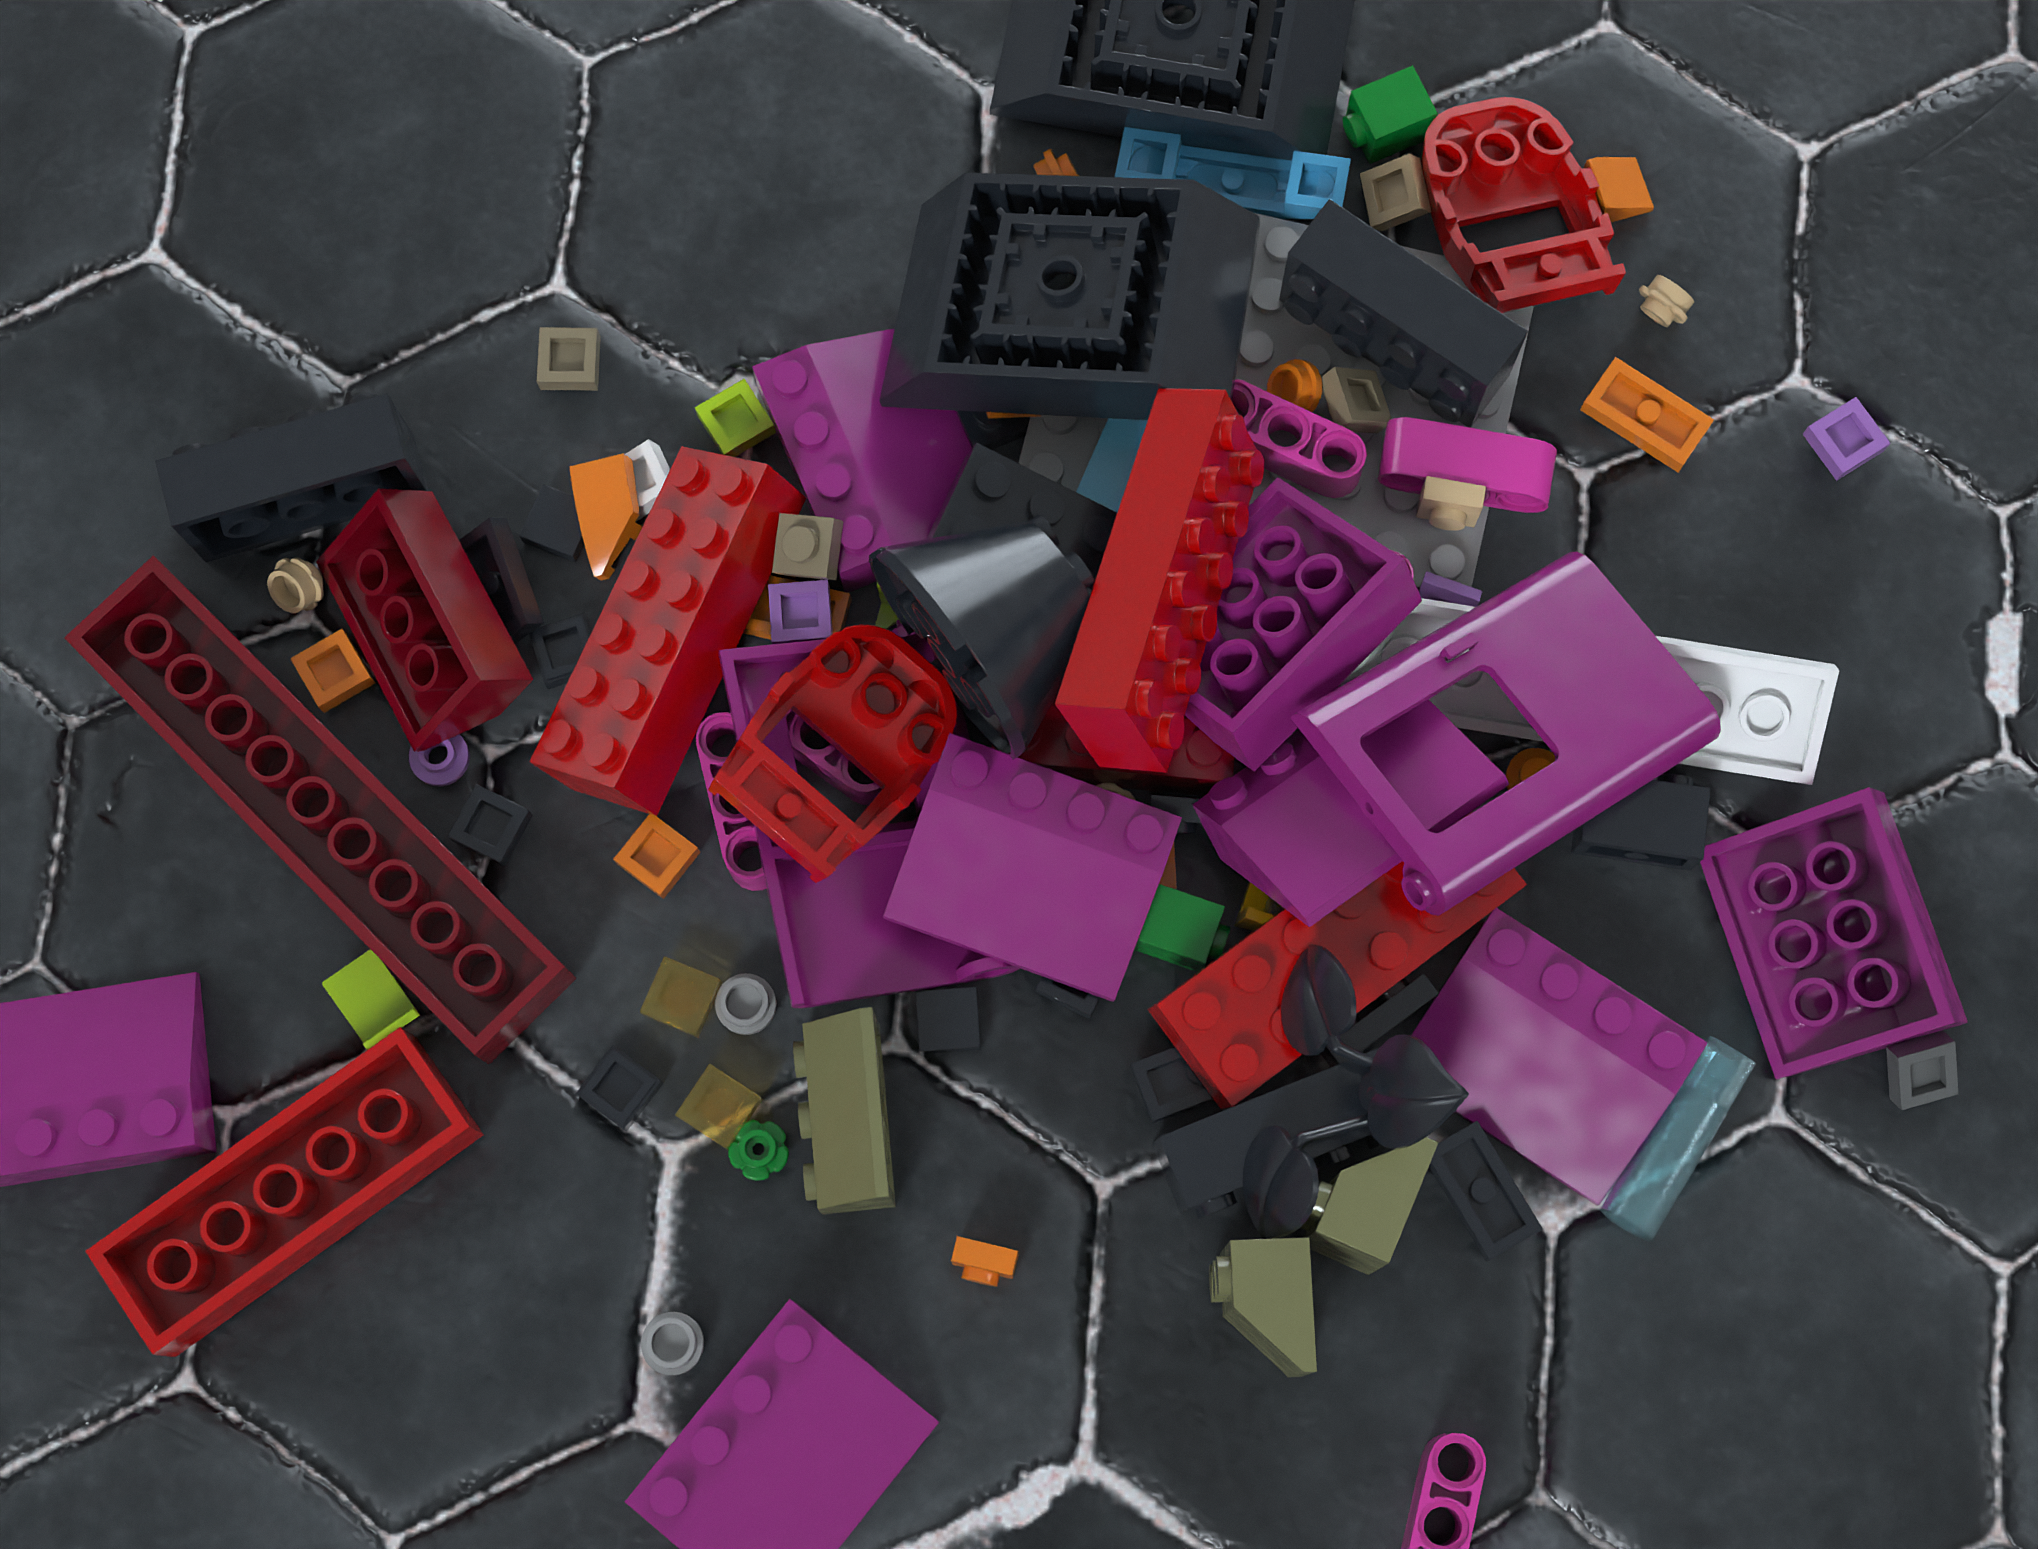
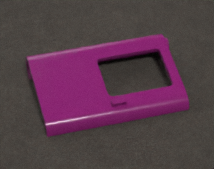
(1580, 676)
(834, 929)

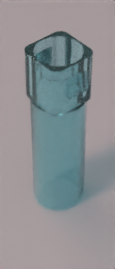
(1677, 1141)

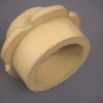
(1665, 301)
(295, 585)

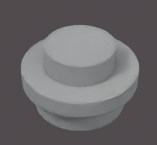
(745, 1004)
(672, 1343)

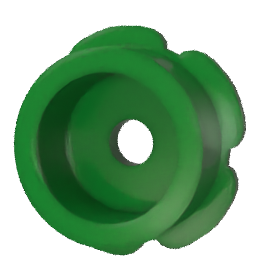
(759, 1166)

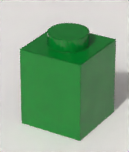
(1388, 115)
(1183, 929)

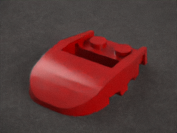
(1505, 162)
(877, 709)

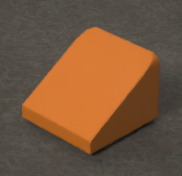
(1621, 187)

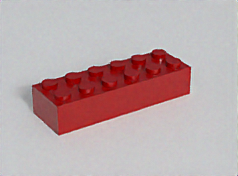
(1161, 581)
(661, 630)
(1230, 1010)
(283, 1194)

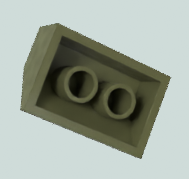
(845, 1113)
(1367, 1207)
(1269, 1298)

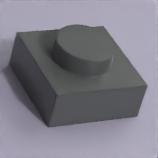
(1922, 1070)

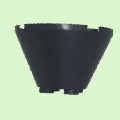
(996, 614)

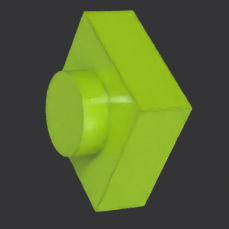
(735, 419)

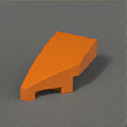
(606, 509)

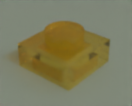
(681, 997)
(718, 1106)

